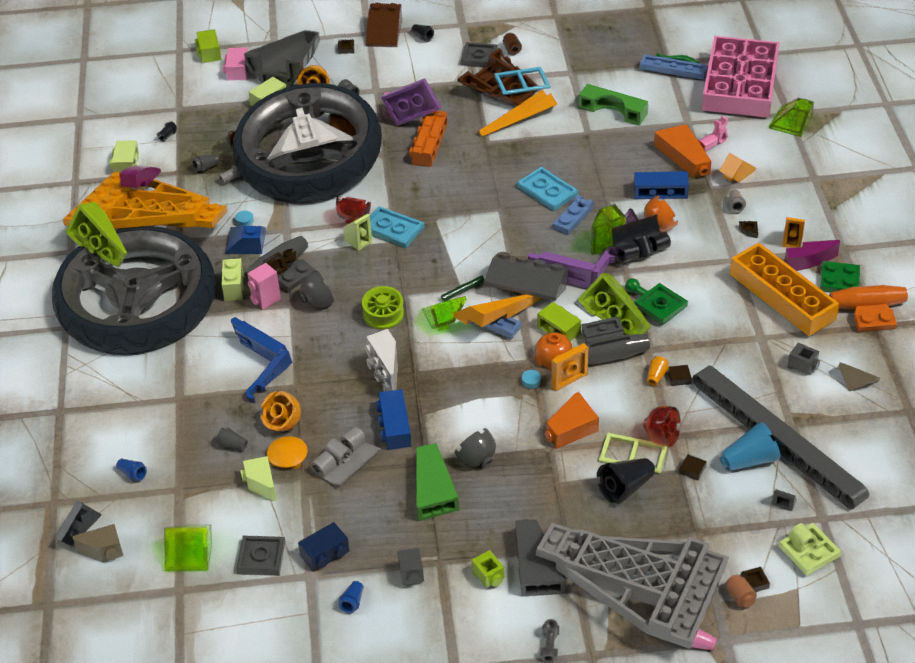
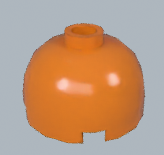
(663, 212)
(549, 347)

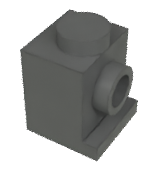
(804, 358)

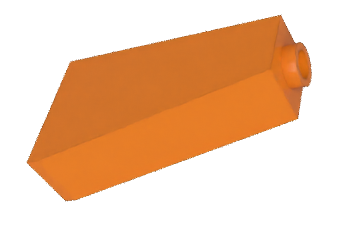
(683, 149)

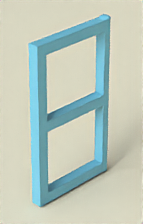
(519, 73)

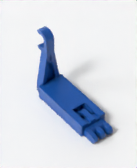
(267, 348)

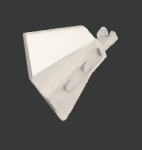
(306, 133)

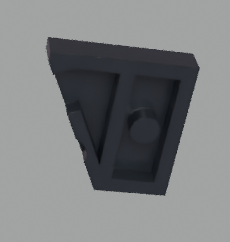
(77, 522)

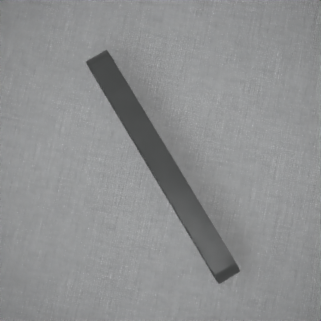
(790, 443)

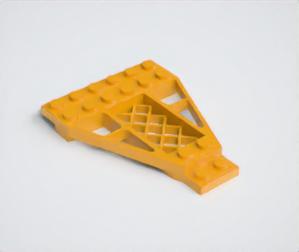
(161, 206)

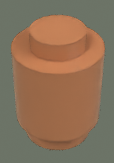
(741, 591)

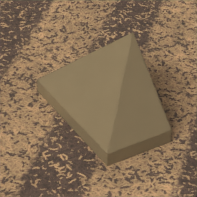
(855, 377)

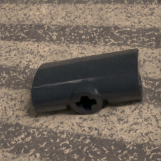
(639, 239)

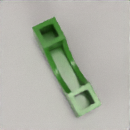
(595, 98)

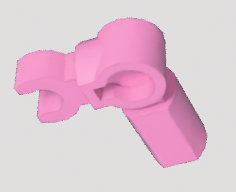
(718, 135)

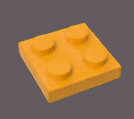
(569, 367)

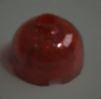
(351, 208)
(662, 425)

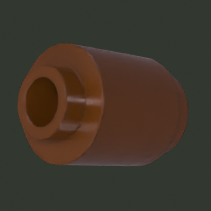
(512, 43)

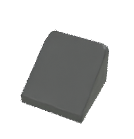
(784, 499)

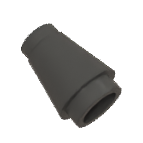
(204, 162)
(230, 439)

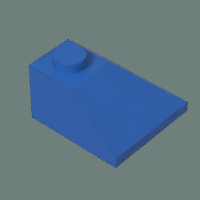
(246, 240)

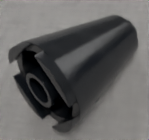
(623, 478)

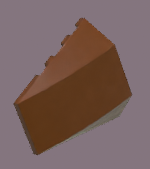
(486, 84)

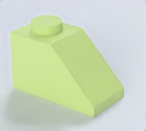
(358, 232)
(259, 477)

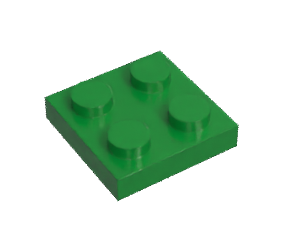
(839, 276)

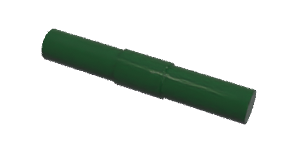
(462, 288)

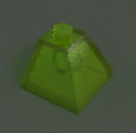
(793, 117)
(442, 313)
(188, 547)

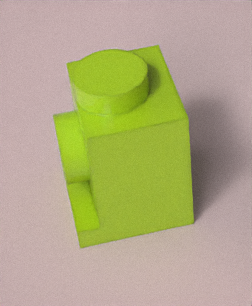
(488, 569)

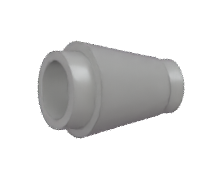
(736, 201)

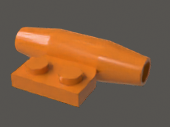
(871, 305)

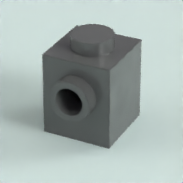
(410, 566)

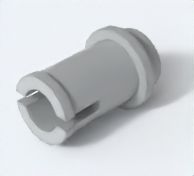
(230, 175)

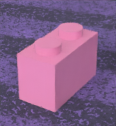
(235, 64)
(264, 286)

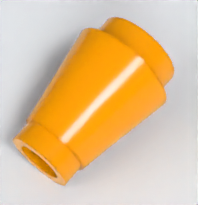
(657, 370)

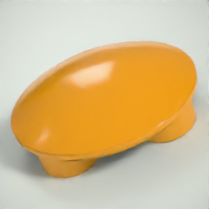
(287, 452)

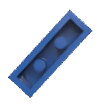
(663, 184)
(393, 419)

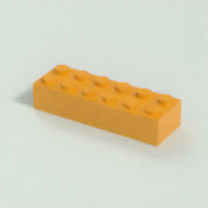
(784, 289)

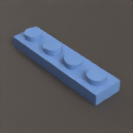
(673, 66)

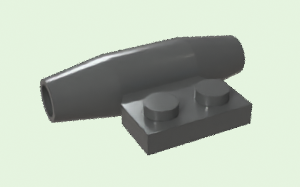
(296, 271)
(609, 343)

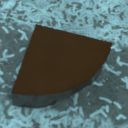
(749, 228)

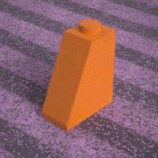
(572, 422)

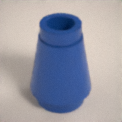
(132, 469)
(351, 598)

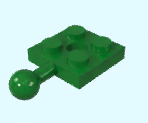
(658, 294)

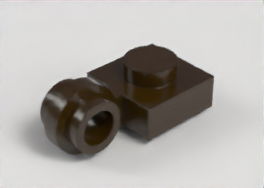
(279, 262)

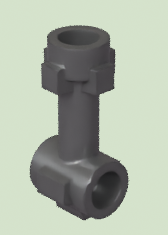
(550, 630)

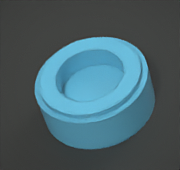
(244, 218)
(531, 379)

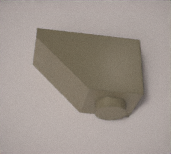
(99, 543)

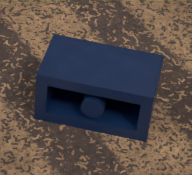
(323, 546)

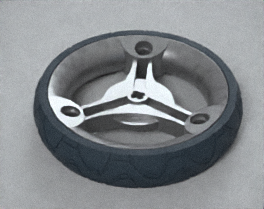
(353, 156)
(135, 290)

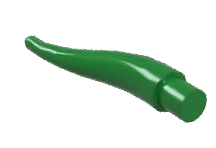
(679, 57)

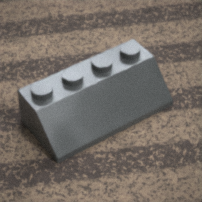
(527, 276)

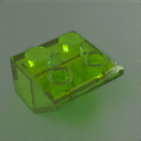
(602, 227)

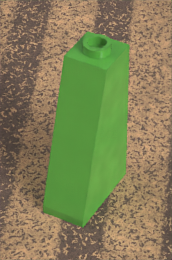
(434, 486)

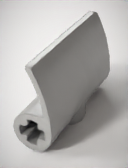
(343, 457)

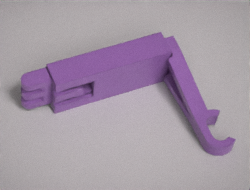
(579, 272)

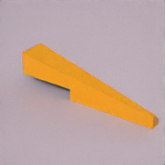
(531, 106)
(488, 312)

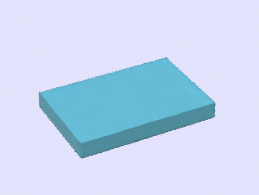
(547, 188)
(394, 227)

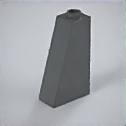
(535, 573)

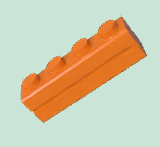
(428, 138)

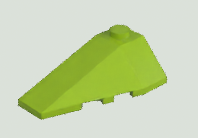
(94, 230)
(609, 299)

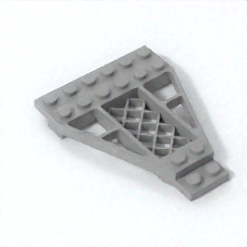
(678, 603)

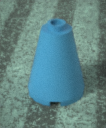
(751, 449)

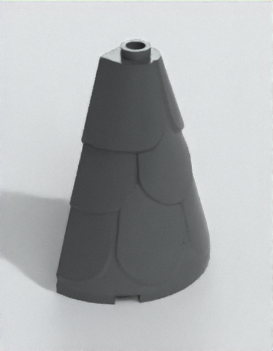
(284, 57)

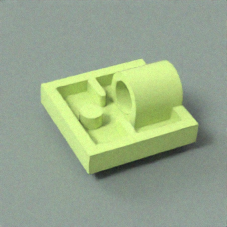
(809, 548)

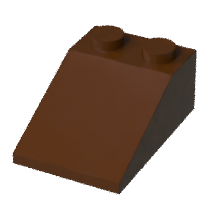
(383, 25)

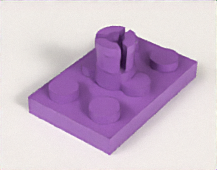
(411, 102)

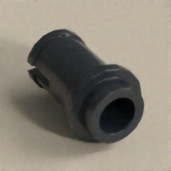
(170, 128)

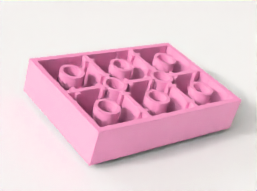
(740, 76)

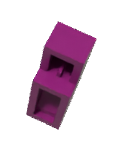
(138, 176)
(811, 254)

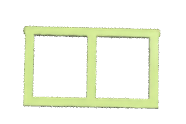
(636, 442)

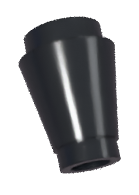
(423, 31)

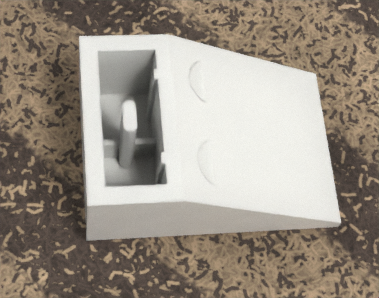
(383, 358)

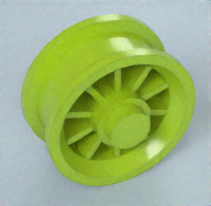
(382, 307)

